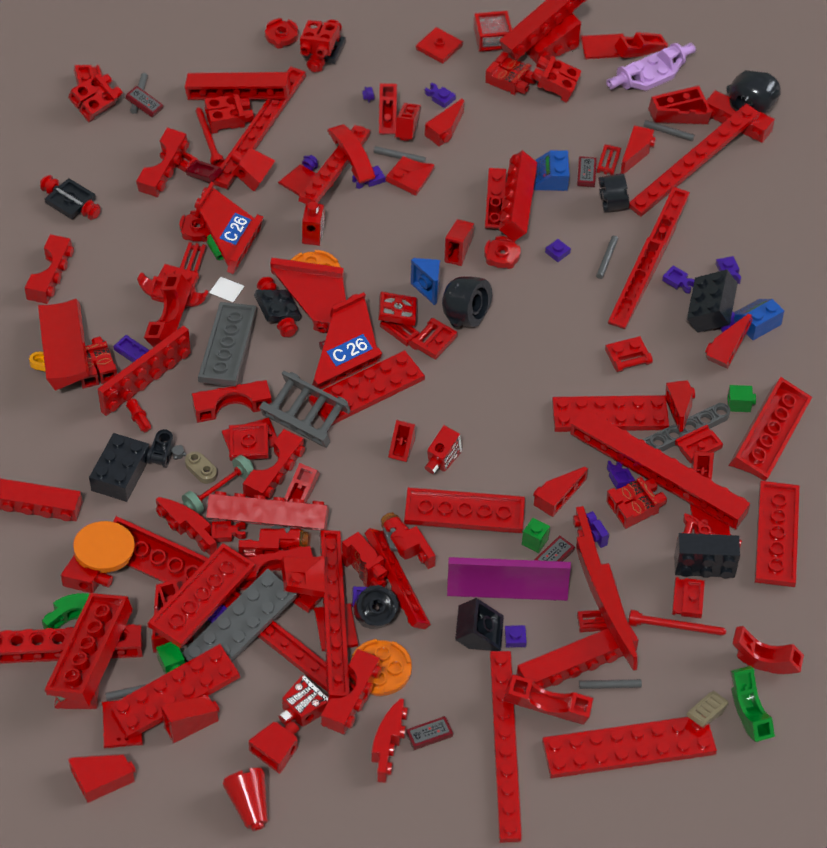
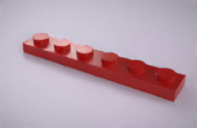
(398, 580)

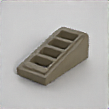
(710, 707)

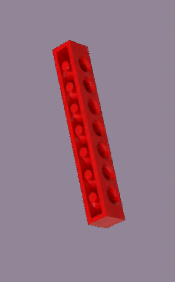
(50, 651)

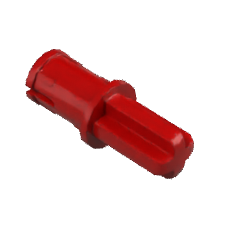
(138, 415)

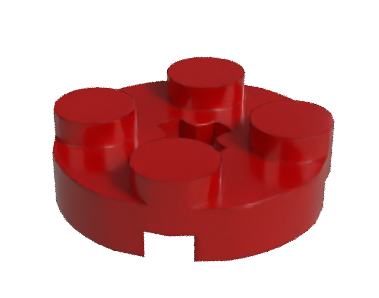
(282, 39)
(193, 233)
(499, 260)

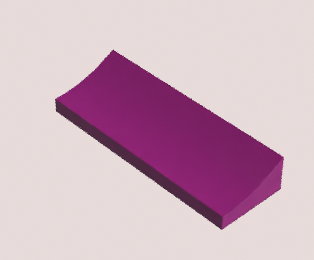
(508, 578)

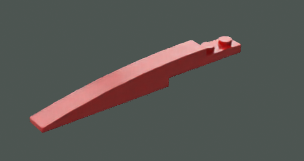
(649, 258)
(603, 588)

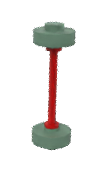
(242, 468)

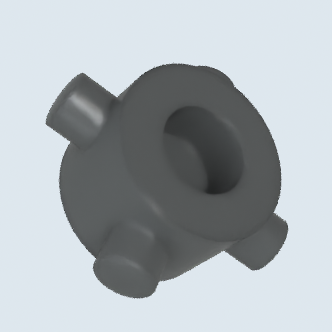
(178, 452)

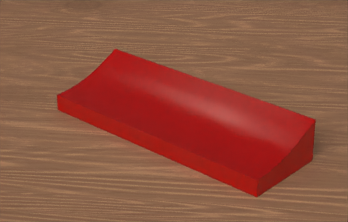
(63, 343)
(771, 429)
(160, 556)
(89, 648)

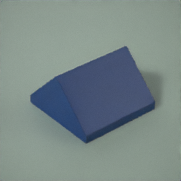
(426, 277)

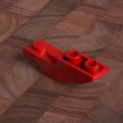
(495, 197)
(187, 520)
(388, 737)

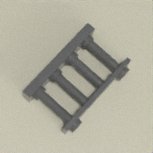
(304, 426)

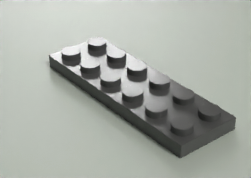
(227, 344)
(244, 618)

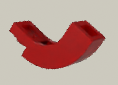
(764, 657)

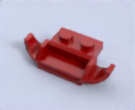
(153, 286)

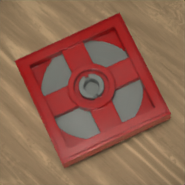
(397, 308)

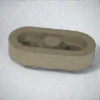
(200, 465)

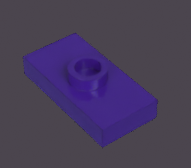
(130, 348)

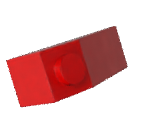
(387, 108)
(407, 121)
(442, 127)
(638, 147)
(727, 343)
(679, 399)
(302, 483)
(558, 491)

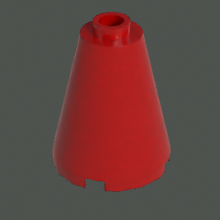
(248, 796)

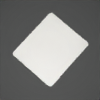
(226, 289)

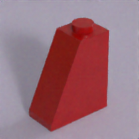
(458, 242)
(189, 716)
(101, 774)

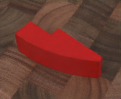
(640, 44)

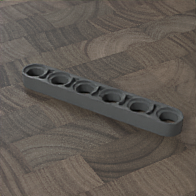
(694, 420)

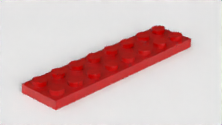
(627, 746)

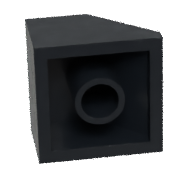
(479, 626)

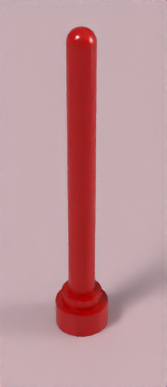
(216, 159)
(637, 618)

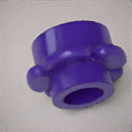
(368, 94)
(310, 162)

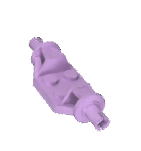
(652, 69)

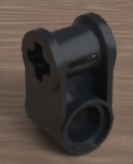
(161, 451)

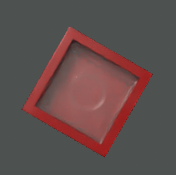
(490, 28)

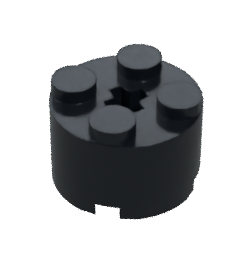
(613, 192)
(376, 596)

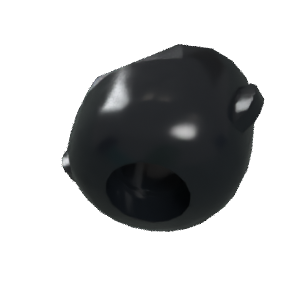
(754, 88)
(466, 300)

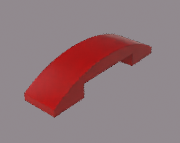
(354, 152)

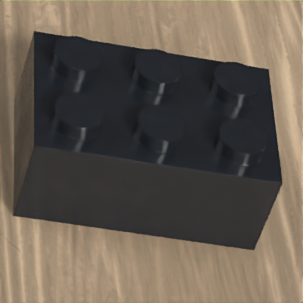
(712, 301)
(119, 467)
(707, 555)

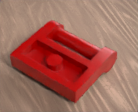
(437, 341)
(626, 350)

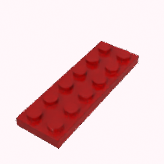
(144, 370)
(372, 385)
(625, 412)
(464, 510)
(777, 534)
(201, 595)
(191, 680)

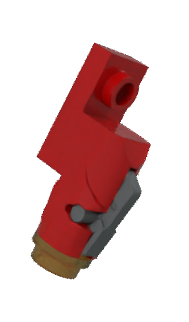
(273, 540)
(406, 541)

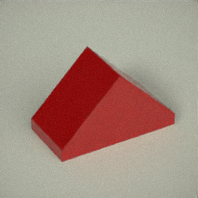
(402, 440)
(703, 463)

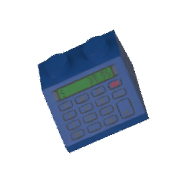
(552, 171)
(765, 314)

